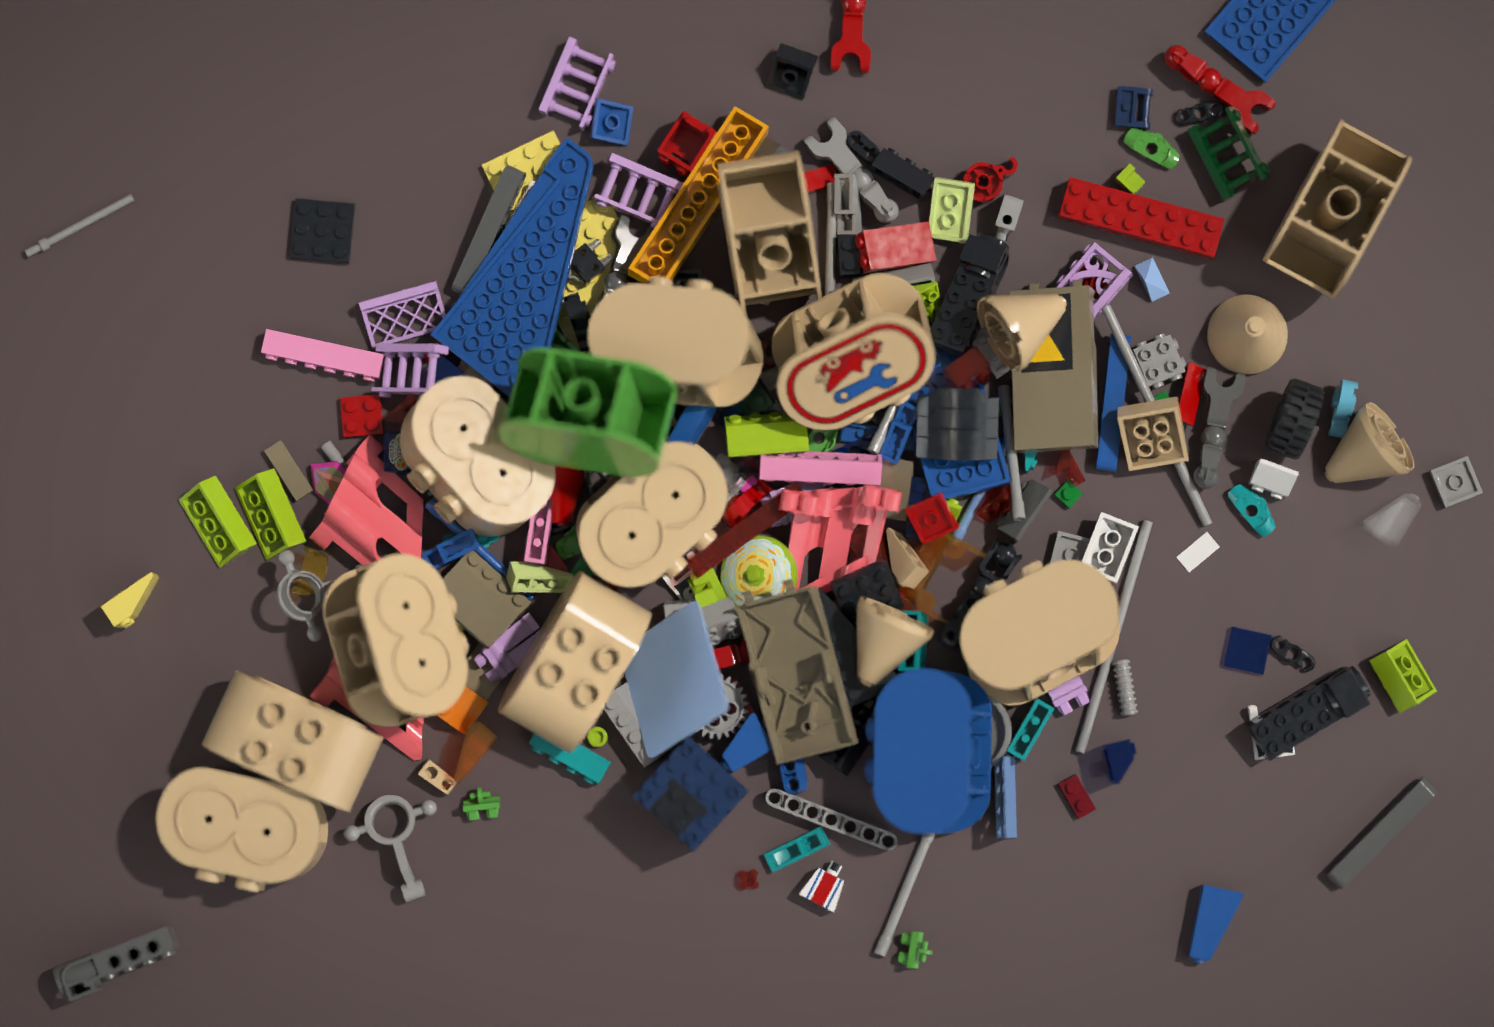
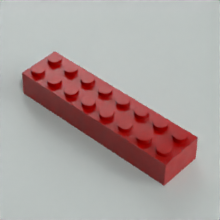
(1141, 218)

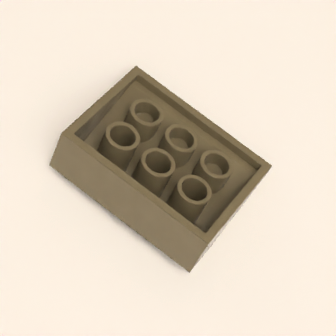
(483, 599)

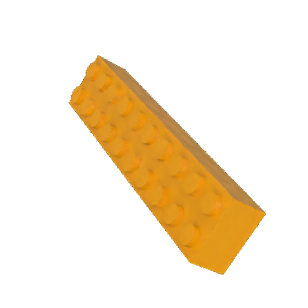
(696, 200)

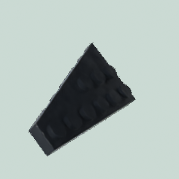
(845, 647)

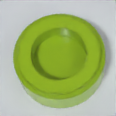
(597, 737)

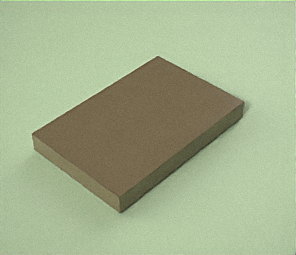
(898, 478)
(476, 676)

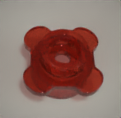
(749, 874)

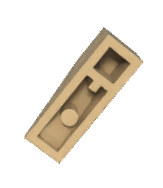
(904, 560)

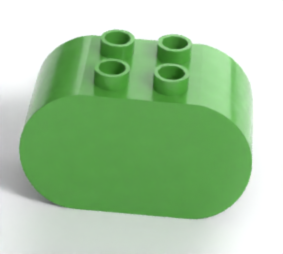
(589, 412)

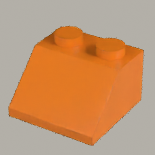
(464, 710)

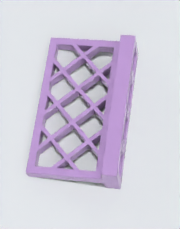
(397, 298)

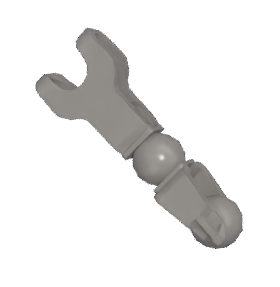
(846, 163)

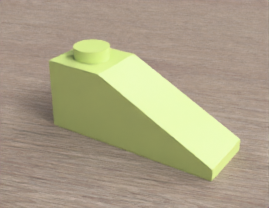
(536, 578)

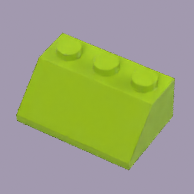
(1403, 676)

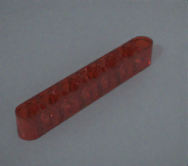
(738, 535)

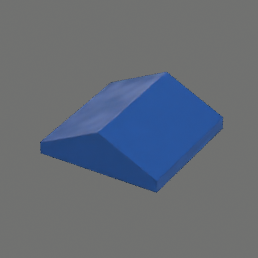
(611, 122)

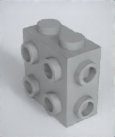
(1159, 360)

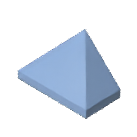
(1152, 279)

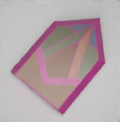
(326, 479)

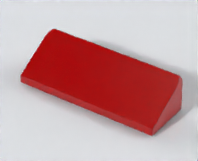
(1191, 392)

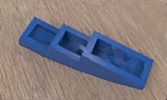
(902, 427)
(451, 549)

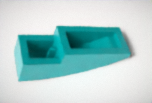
(797, 849)

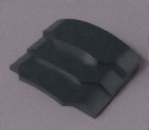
(957, 425)

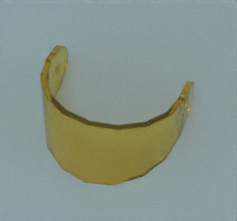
(314, 562)

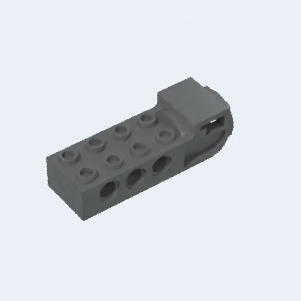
(94, 968)

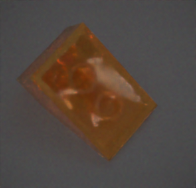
(475, 745)

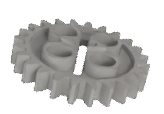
(733, 696)

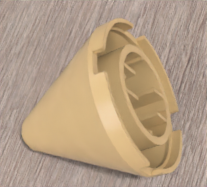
(1019, 324)
(1247, 334)
(1369, 449)
(885, 639)

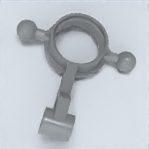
(286, 559)
(412, 888)

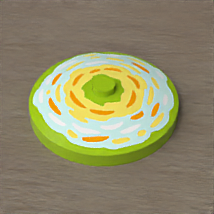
(758, 568)

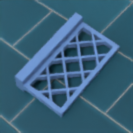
(1005, 798)

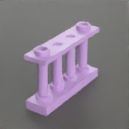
(557, 86)
(635, 171)
(404, 351)

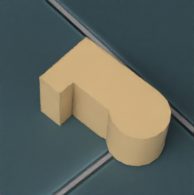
(437, 776)

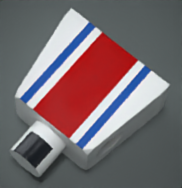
(824, 887)

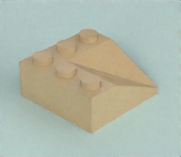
(1152, 433)

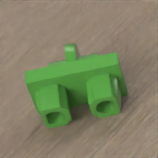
(481, 801)
(917, 949)

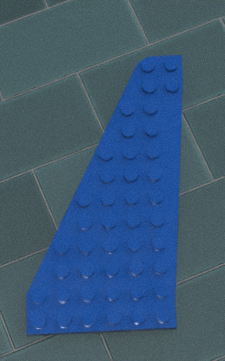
(523, 279)

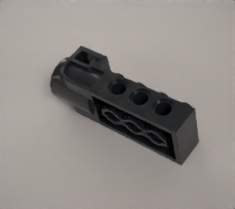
(977, 276)
(1309, 711)

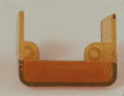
(931, 556)

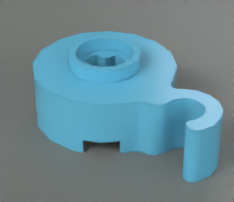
(1343, 407)

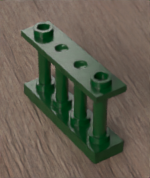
(1209, 152)

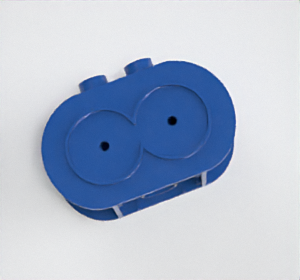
(931, 751)

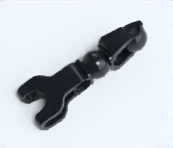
(1003, 555)

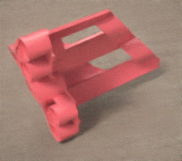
(828, 519)

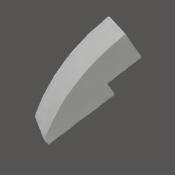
(847, 205)

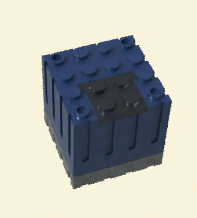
(691, 794)

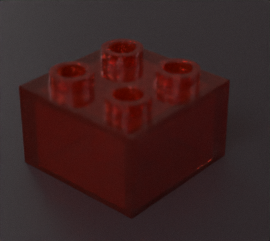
(968, 370)

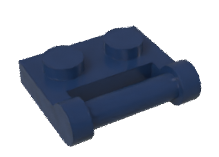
(1127, 104)

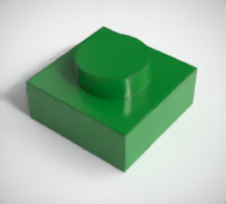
(1068, 494)
(583, 566)

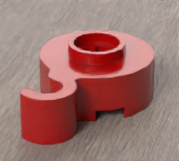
(993, 174)
(741, 505)

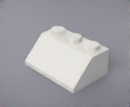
(1110, 546)

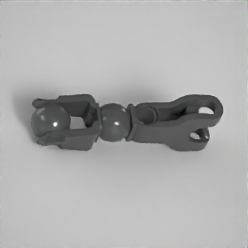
(626, 250)
(1217, 416)

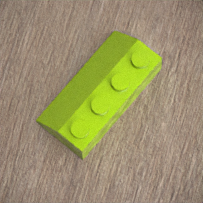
(764, 434)
(270, 513)
(217, 521)

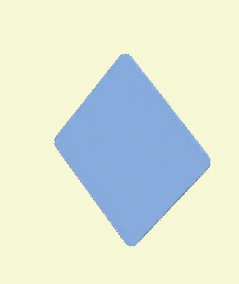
(675, 680)

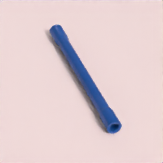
(481, 551)

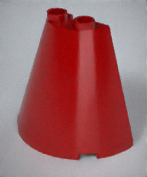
(566, 493)

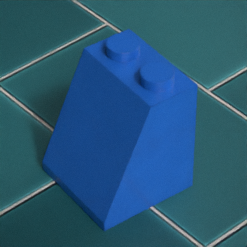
(747, 745)

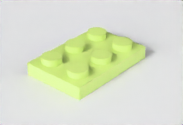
(951, 209)

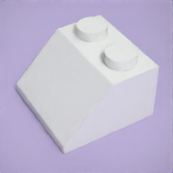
(1272, 478)

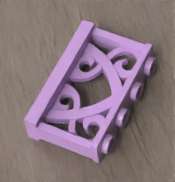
(1114, 281)

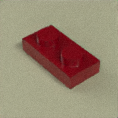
(1077, 796)

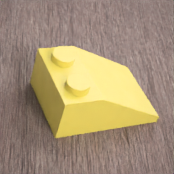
(129, 603)

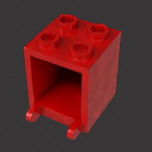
(687, 140)

